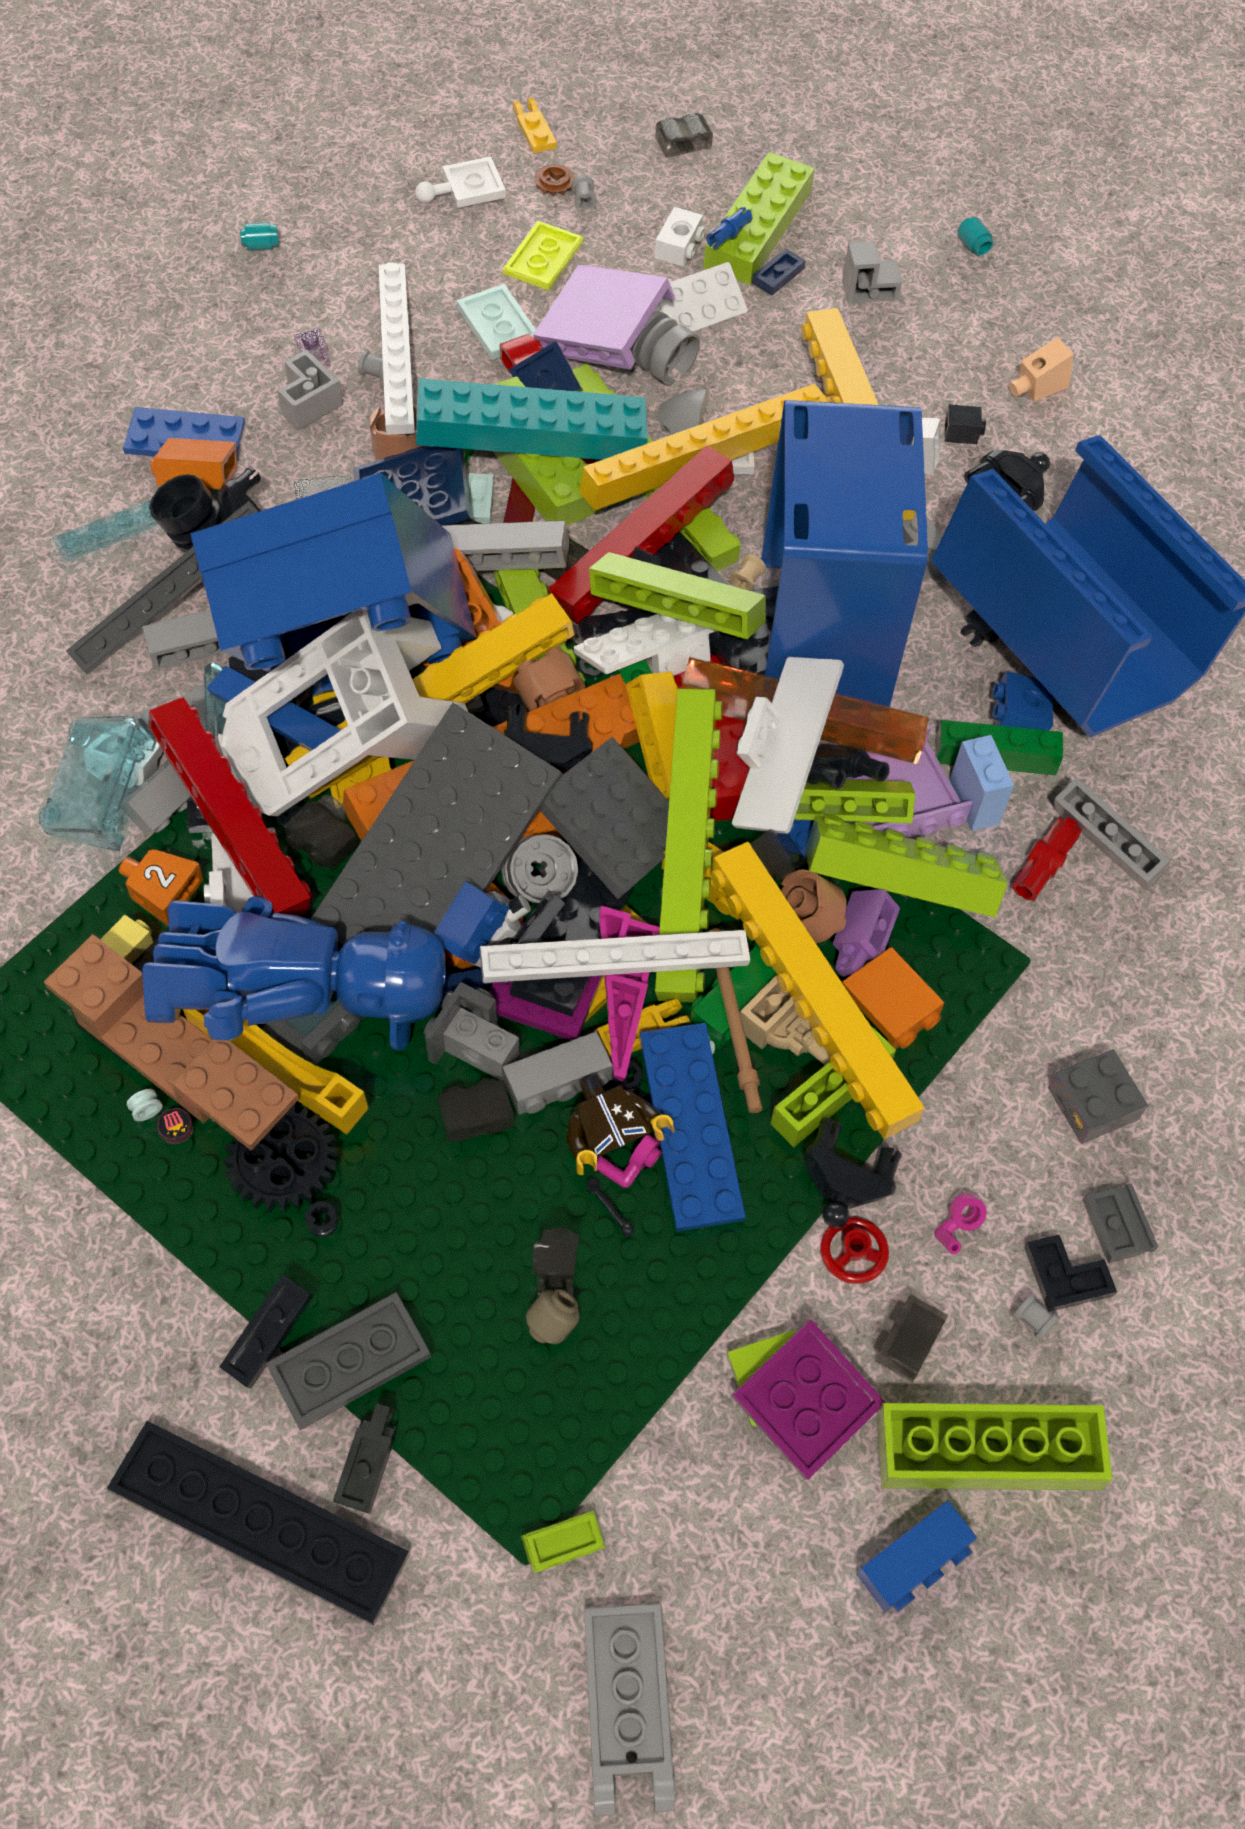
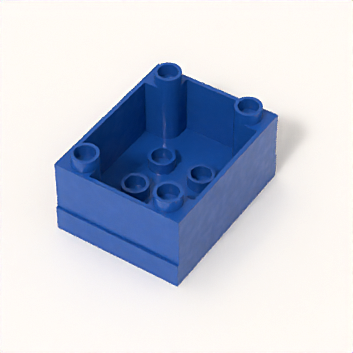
(315, 560)

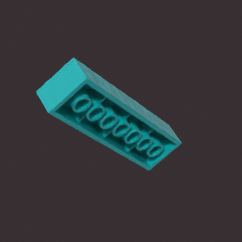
(528, 419)

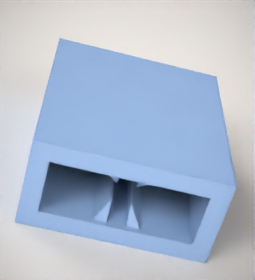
(984, 780)

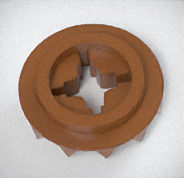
(557, 172)

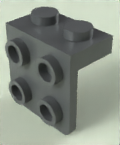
(473, 1000)

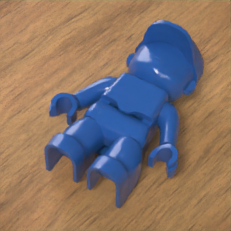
(287, 969)

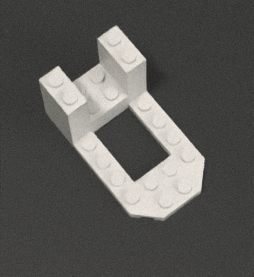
(374, 693)

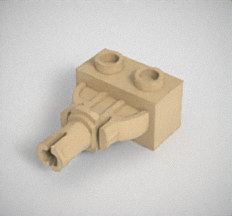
(774, 1021)

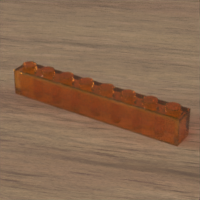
(848, 723)

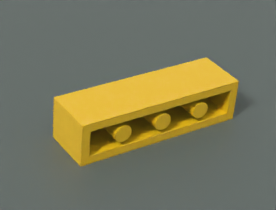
(654, 710)

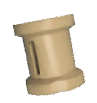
(748, 572)

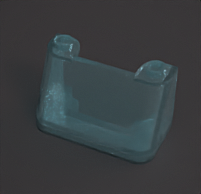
(95, 779)

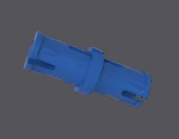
(729, 227)

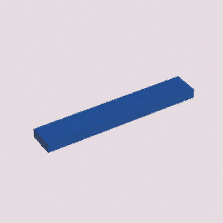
(288, 720)

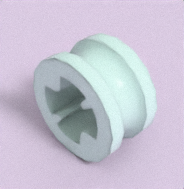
(144, 1105)

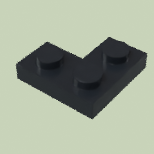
(1060, 1282)

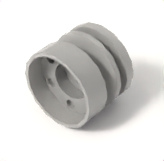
(665, 346)
(557, 868)

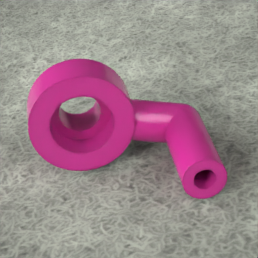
(644, 1155)
(968, 1221)

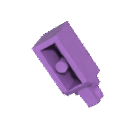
(867, 929)

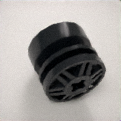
(184, 507)

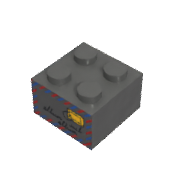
(1097, 1096)

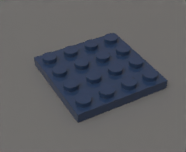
(429, 477)

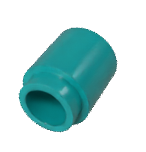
(259, 236)
(975, 236)

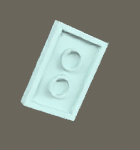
(494, 318)

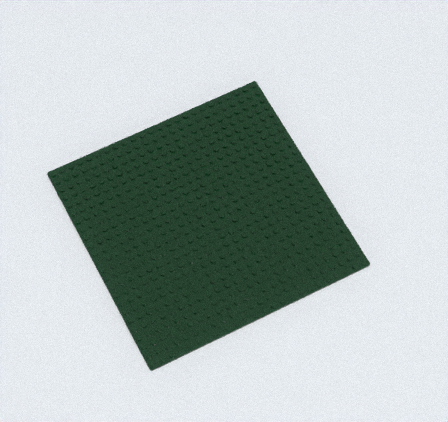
(493, 1415)

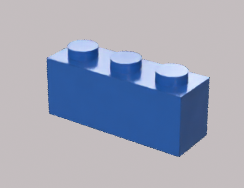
(917, 1558)

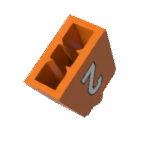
(160, 880)

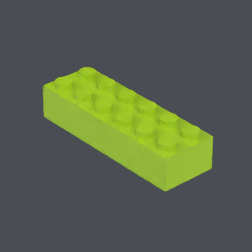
(773, 199)
(548, 481)
(905, 865)
(993, 1446)

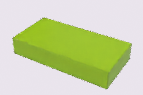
(562, 1542)

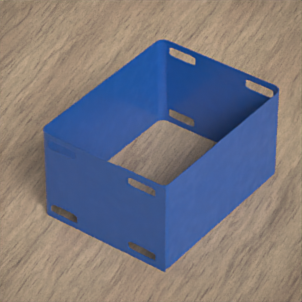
(841, 543)

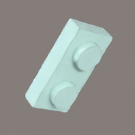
(480, 496)

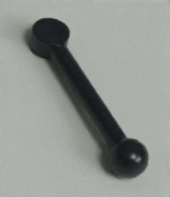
(593, 1187)

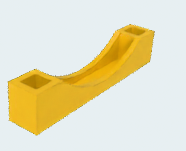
(316, 1088)

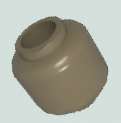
(552, 1316)

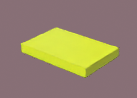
(543, 255)

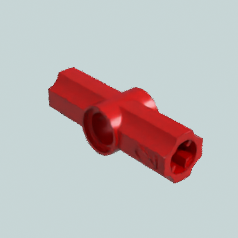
(1046, 858)

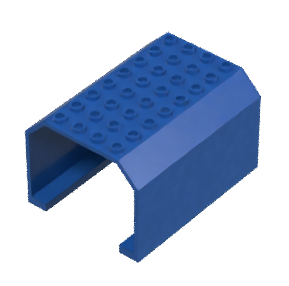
(1103, 601)

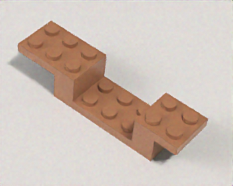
(197, 1072)

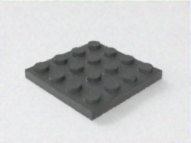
(610, 816)

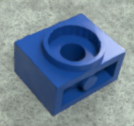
(1022, 703)

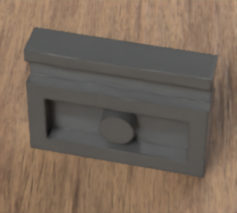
(1120, 1223)

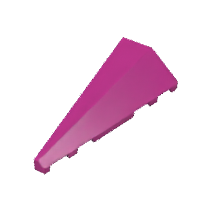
(623, 991)

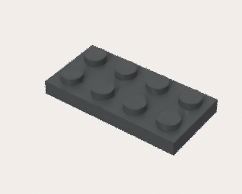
(348, 1361)

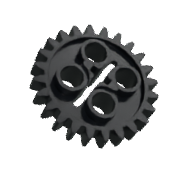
(259, 1178)

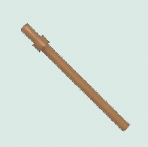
(747, 1076)

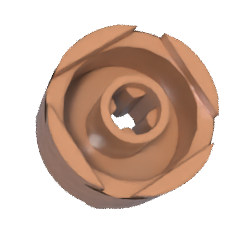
(389, 445)
(547, 679)
(816, 903)

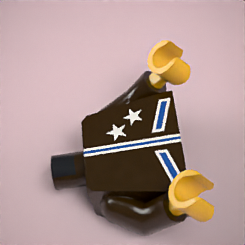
(609, 1122)

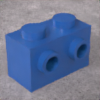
(470, 922)

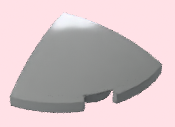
(683, 411)

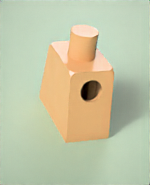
(1044, 371)

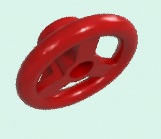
(863, 1240)

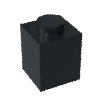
(964, 424)

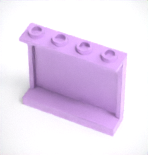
(602, 314)
(935, 798)

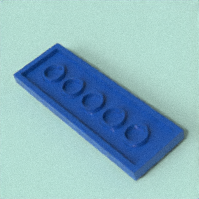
(699, 1152)

